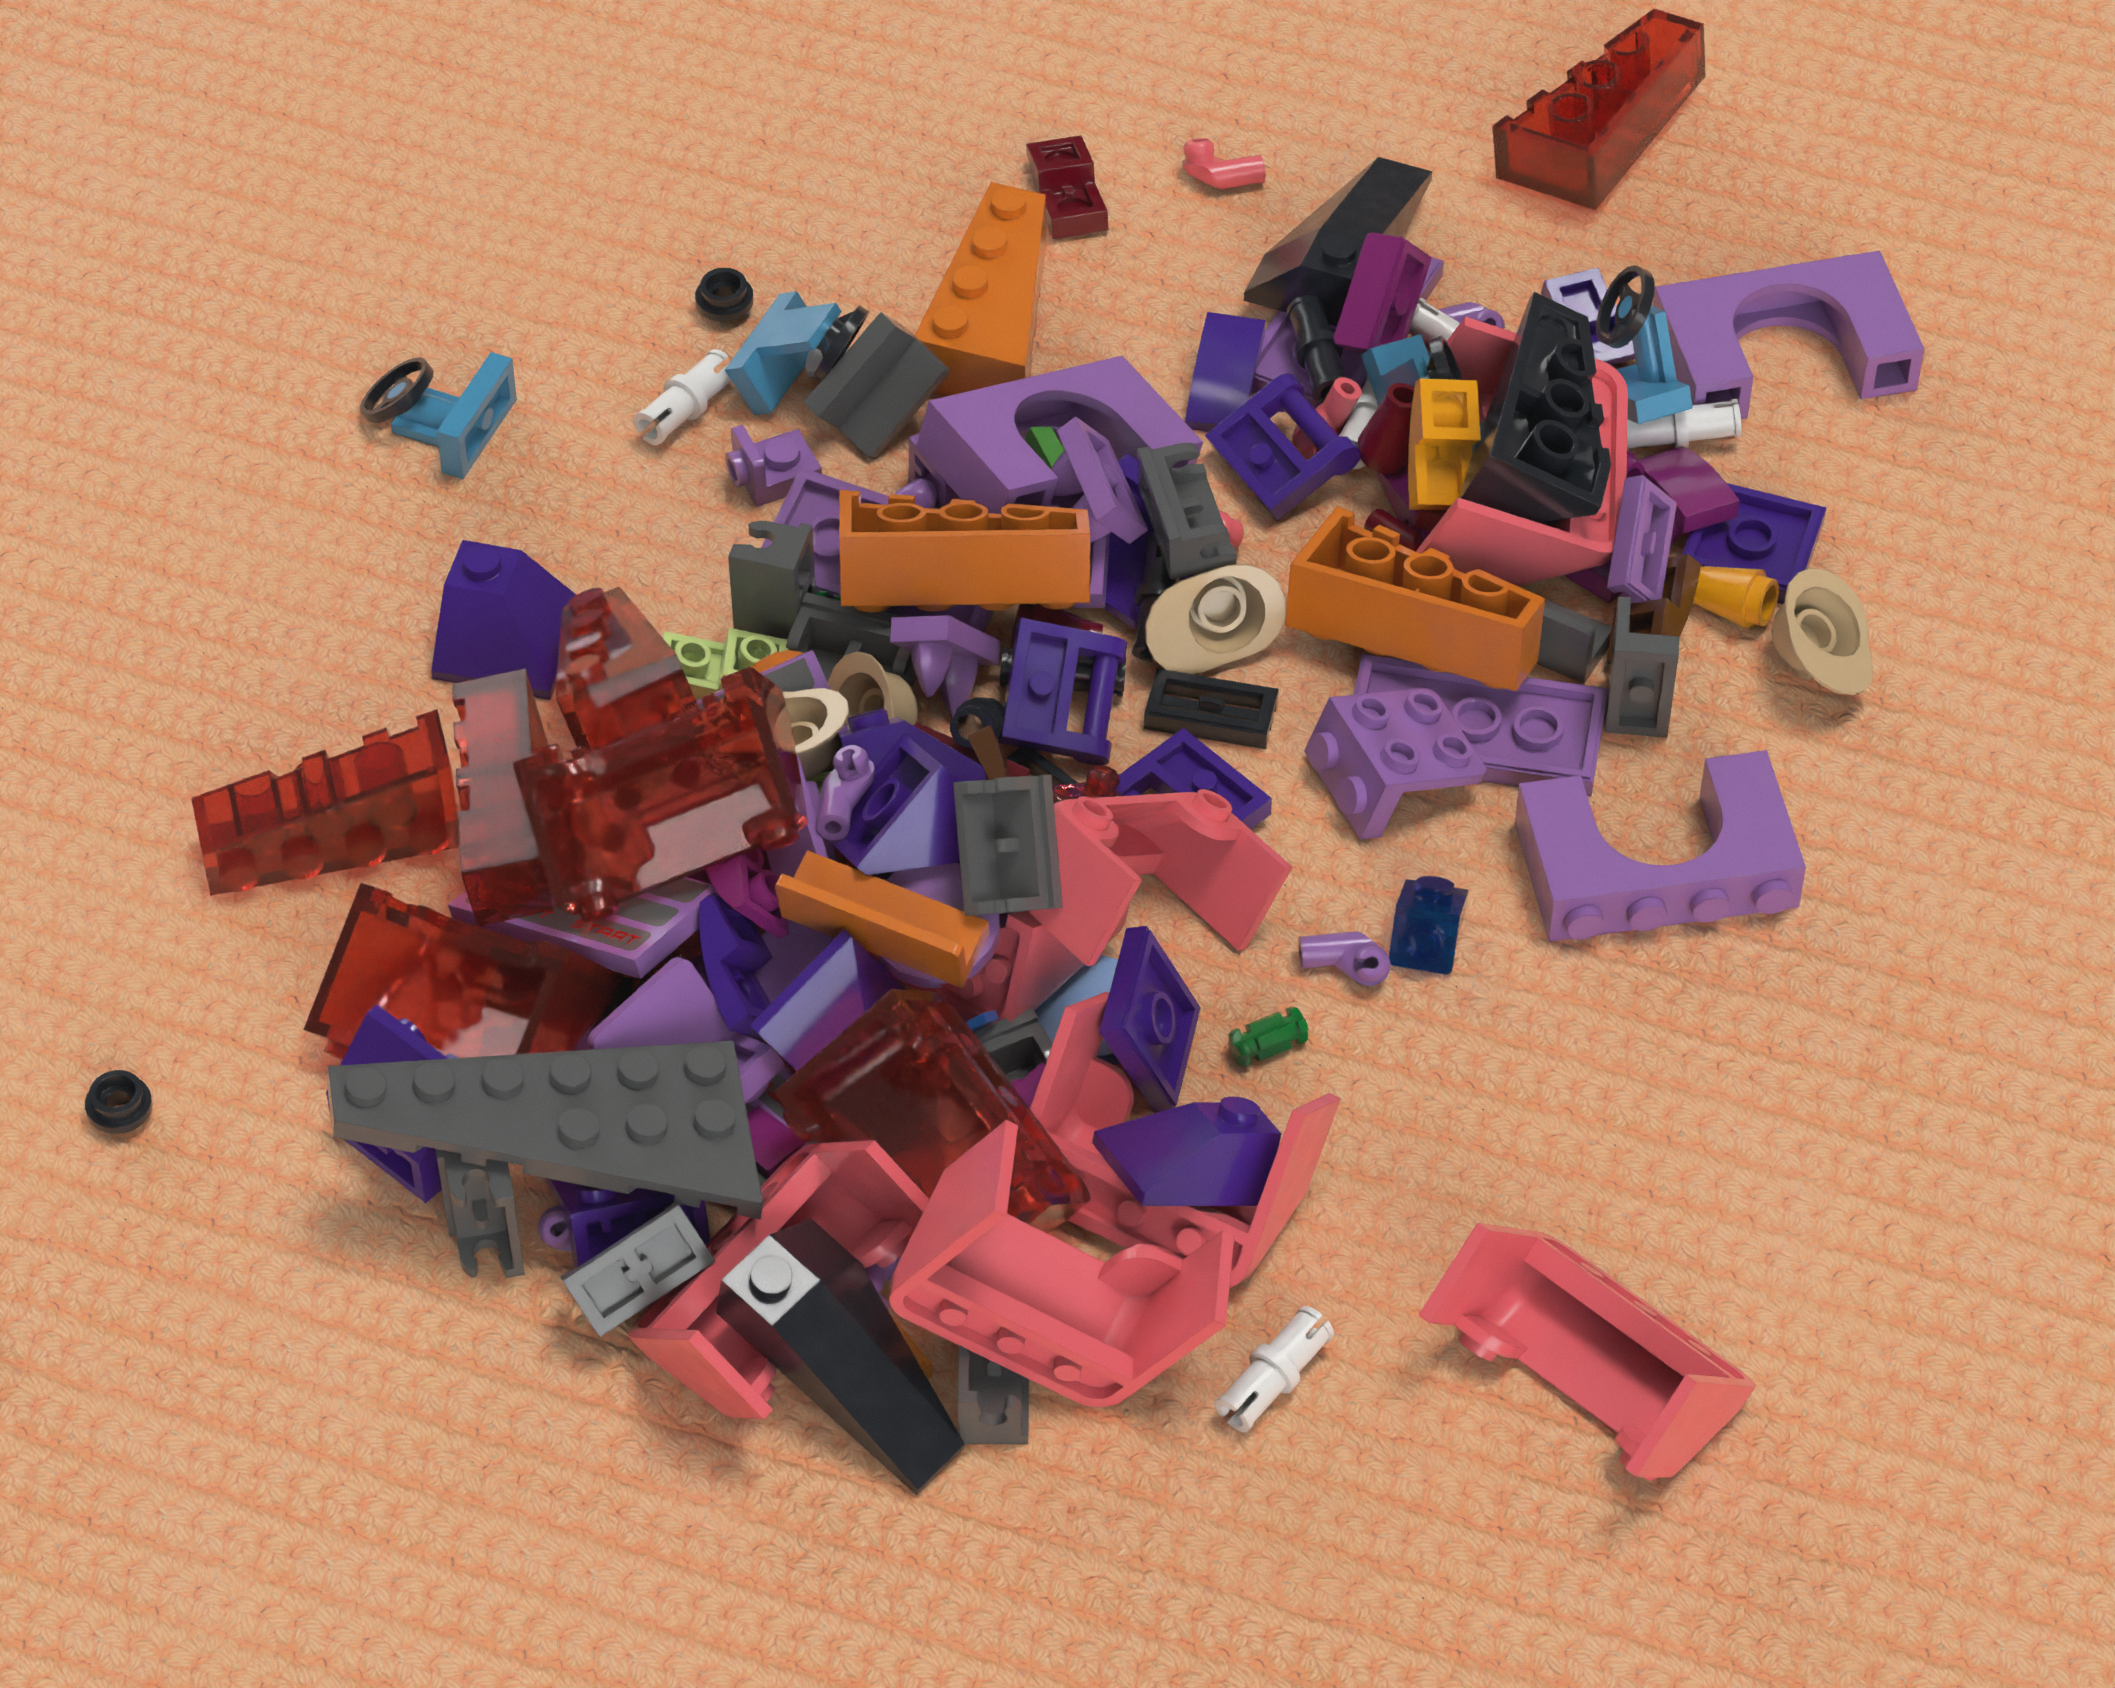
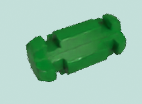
(1268, 1036)

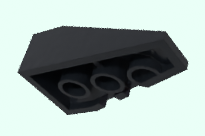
(1326, 246)
(1542, 431)
(833, 1337)

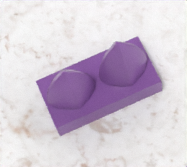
(1092, 468)
(945, 654)

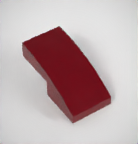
(1067, 177)

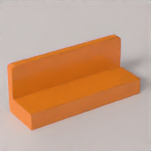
(883, 918)

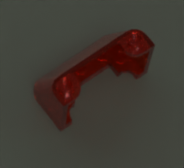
(666, 799)
(456, 983)
(928, 1095)

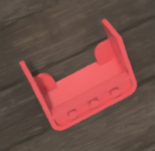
(1509, 544)
(1178, 837)
(1090, 1094)
(847, 1191)
(1043, 1304)
(1592, 1341)

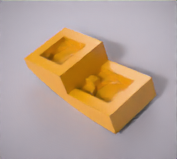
(1441, 441)

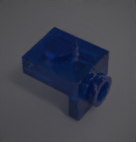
(1427, 924)

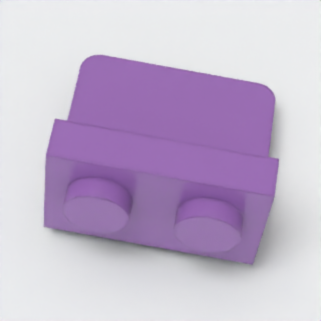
(1387, 745)
(682, 1010)

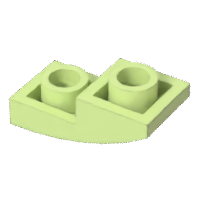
(710, 660)

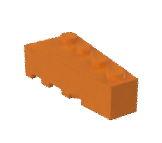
(989, 296)
(961, 555)
(1412, 605)

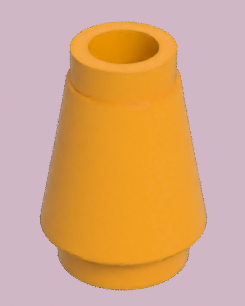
(1738, 594)

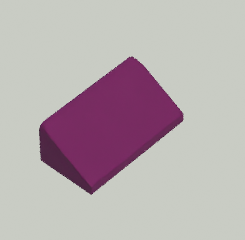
(1382, 293)

